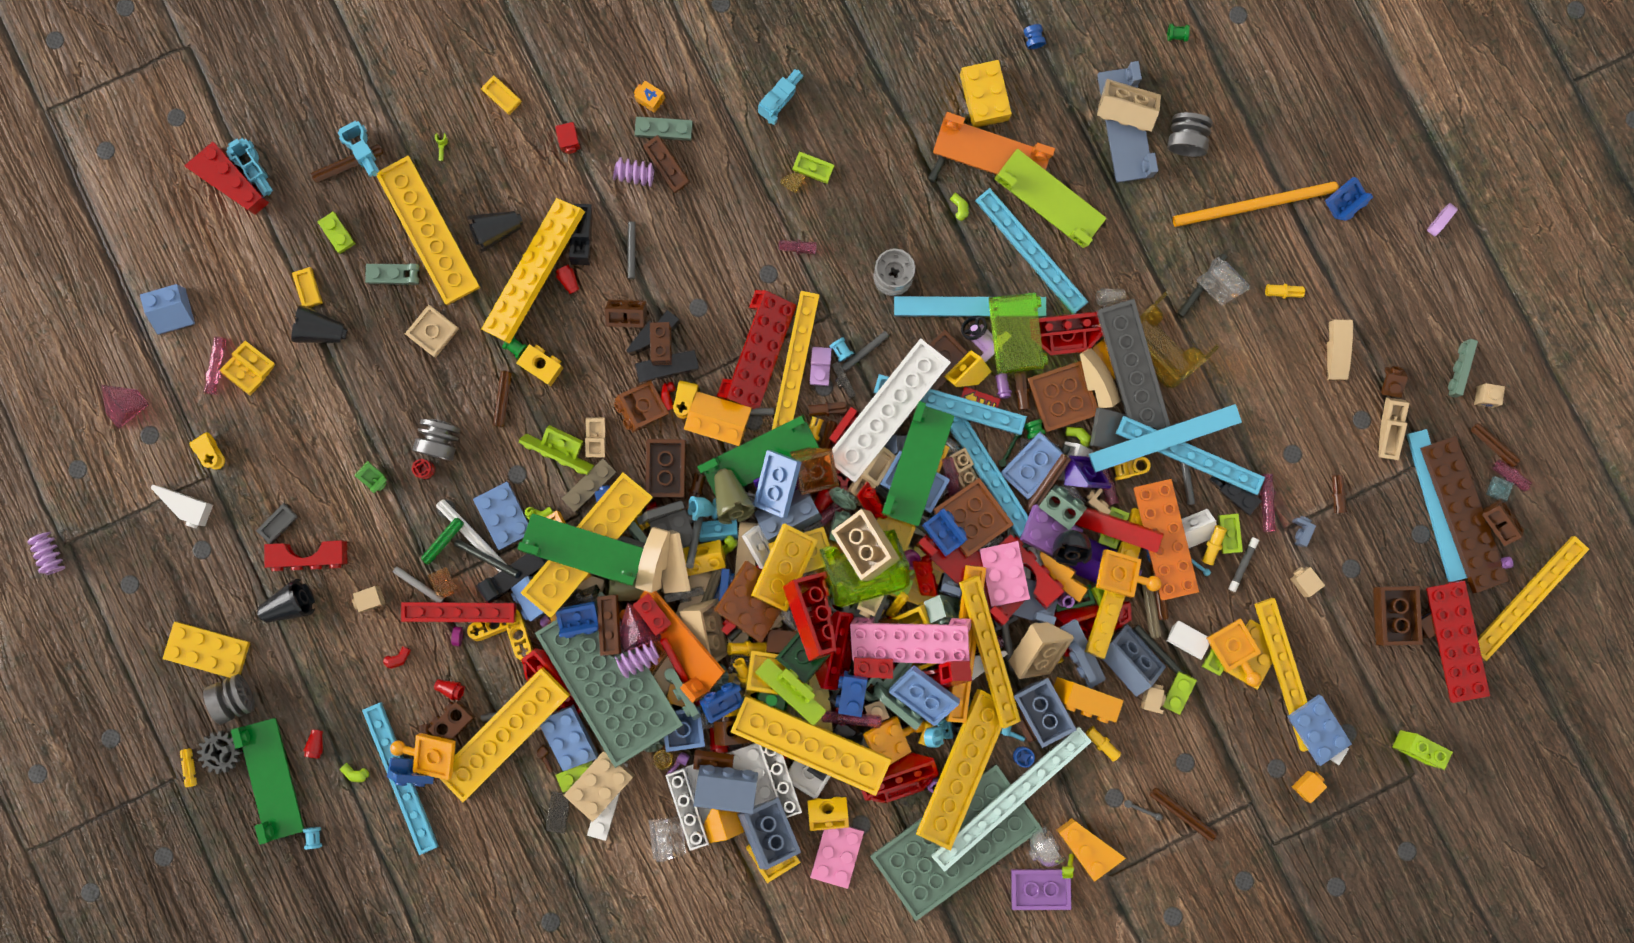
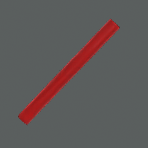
(676, 663)

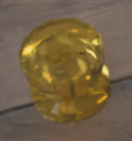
(662, 762)

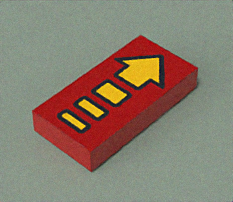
(980, 397)

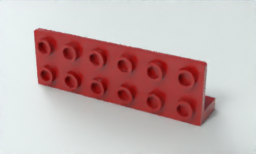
(760, 350)
(954, 567)
(1457, 641)

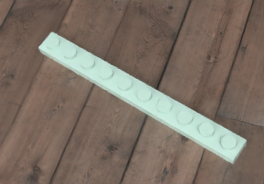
(1012, 797)

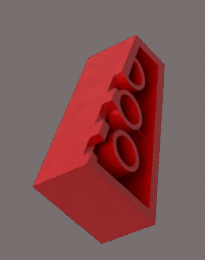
(223, 174)
(812, 614)

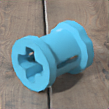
(841, 349)
(312, 838)

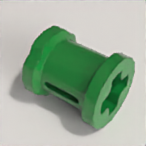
(1178, 32)
(515, 347)

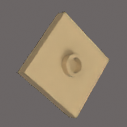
(432, 331)

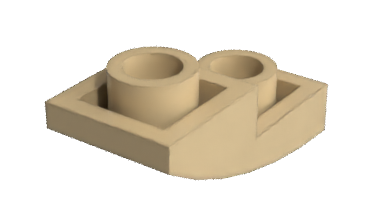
(963, 466)

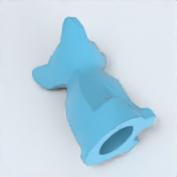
(702, 508)

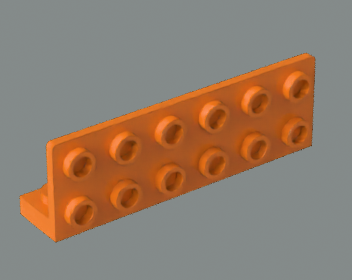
(983, 148)
(1173, 561)
(693, 656)

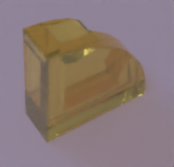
(793, 181)

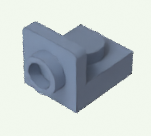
(1303, 535)

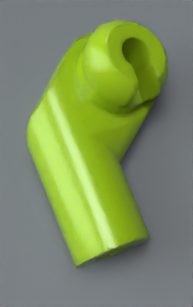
(530, 510)
(730, 544)
(354, 776)

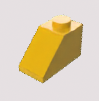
(968, 371)

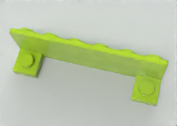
(1050, 198)

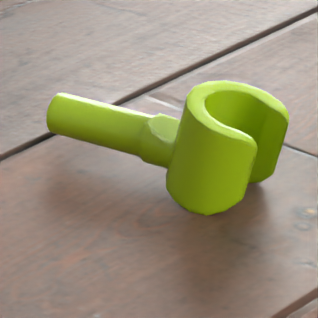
(441, 143)
(1067, 871)

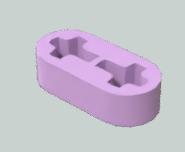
(1442, 219)

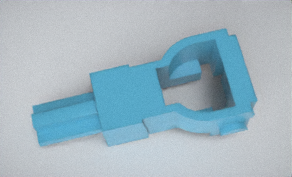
(779, 96)
(360, 149)
(252, 169)

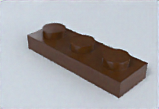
(666, 164)
(609, 625)

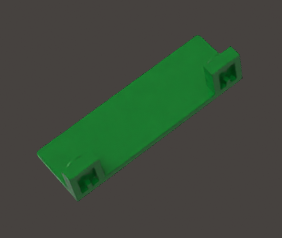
(748, 459)
(918, 464)
(581, 549)
(269, 780)

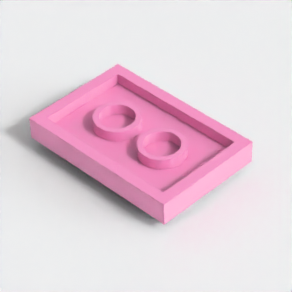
(1005, 574)
(837, 856)

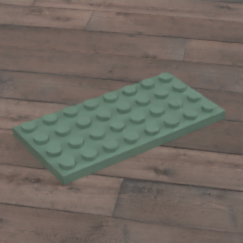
(620, 710)
(918, 877)

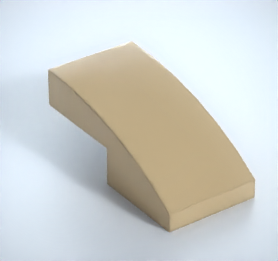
(595, 437)

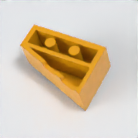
(1088, 700)
(1090, 851)

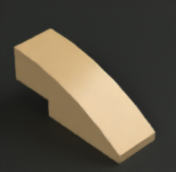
(1339, 349)
(1099, 379)
(1393, 428)
(873, 473)
(653, 560)

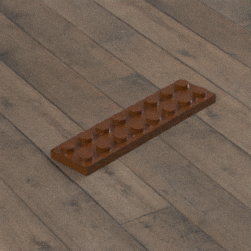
(1464, 514)

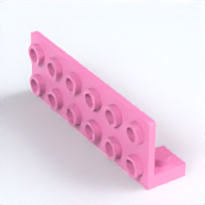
(911, 641)

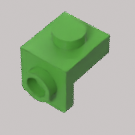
(371, 477)

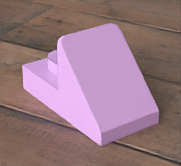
(820, 366)

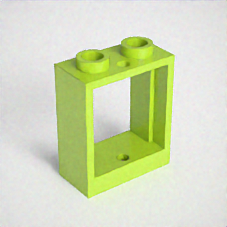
(1422, 749)

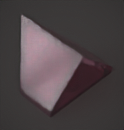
(122, 404)
(635, 630)

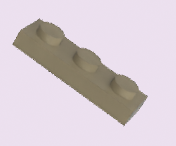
(588, 485)

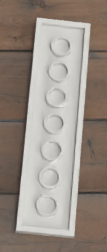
(888, 409)

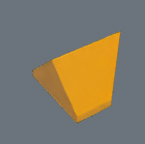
(722, 825)

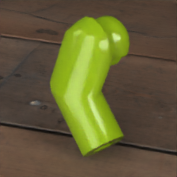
(963, 210)
(1080, 433)

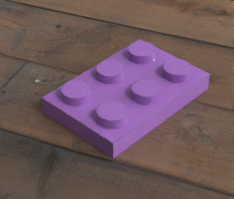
(1042, 530)
(1040, 890)

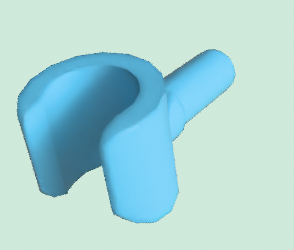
(1007, 732)

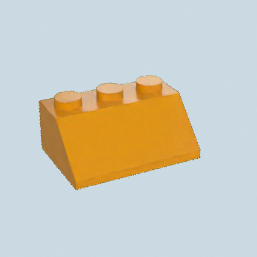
(717, 418)

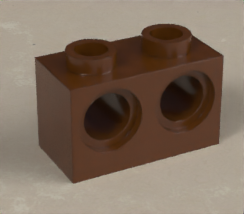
(626, 313)
(660, 343)
(1503, 522)
(454, 726)
(722, 737)

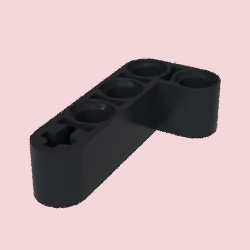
(501, 583)

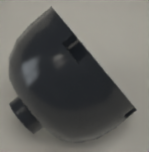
(1072, 548)

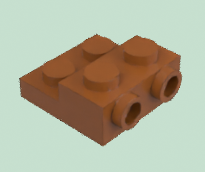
(640, 406)

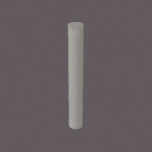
(417, 584)

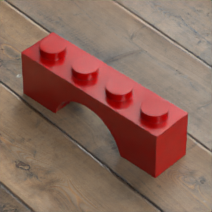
(281, 555)
(1047, 589)
(951, 673)

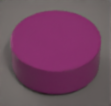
(912, 555)
(457, 636)

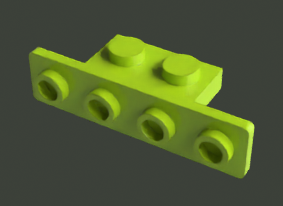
(559, 447)
(793, 691)

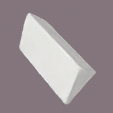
(1188, 639)

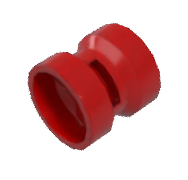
(425, 471)

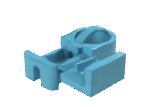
(934, 736)

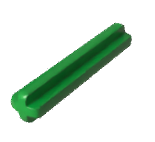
(442, 540)

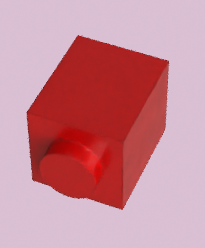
(568, 138)

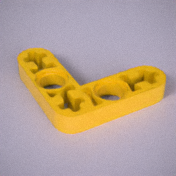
(511, 628)

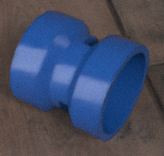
(1034, 36)
(1023, 756)

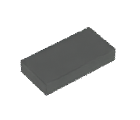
(277, 523)

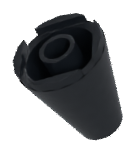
(494, 227)
(316, 327)
(290, 602)

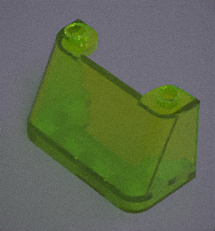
(1017, 333)
(847, 586)

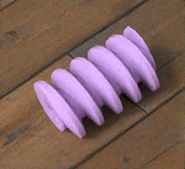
(634, 172)
(45, 554)
(638, 660)

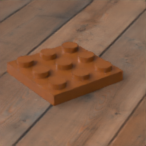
(1062, 396)
(977, 514)
(744, 610)

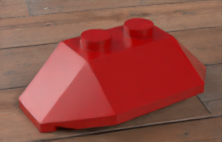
(1069, 332)
(839, 660)
(534, 662)
(904, 778)

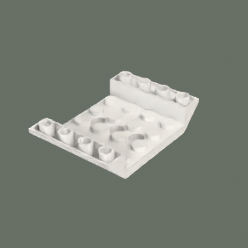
(772, 783)

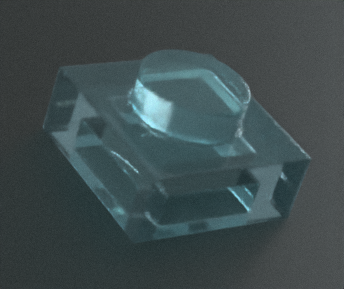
(1499, 488)

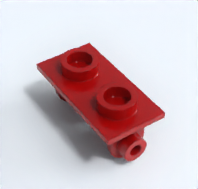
(870, 501)
(925, 577)
(652, 614)
(874, 667)

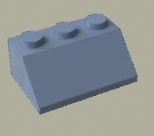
(801, 515)
(1133, 661)
(1044, 712)
(726, 789)
(769, 834)

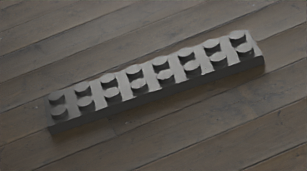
(1132, 364)

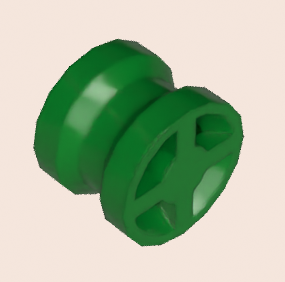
(1034, 428)

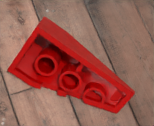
(1086, 618)

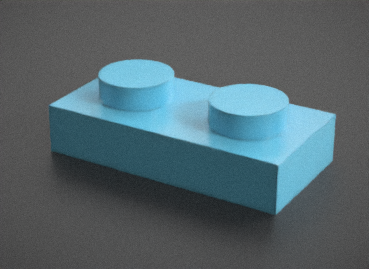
(715, 530)

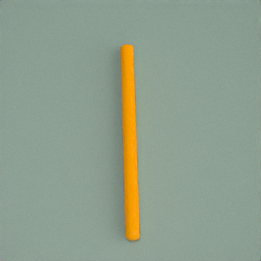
(1255, 204)

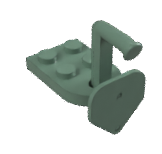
(881, 693)

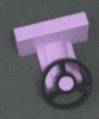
(979, 336)

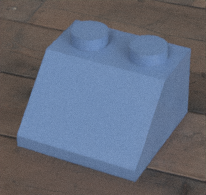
(167, 308)
(528, 610)
(687, 736)

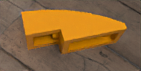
(1065, 575)

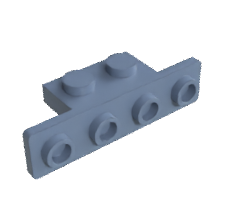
(1087, 664)

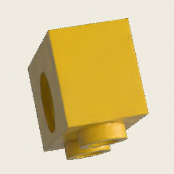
(529, 362)
(709, 557)
(835, 820)

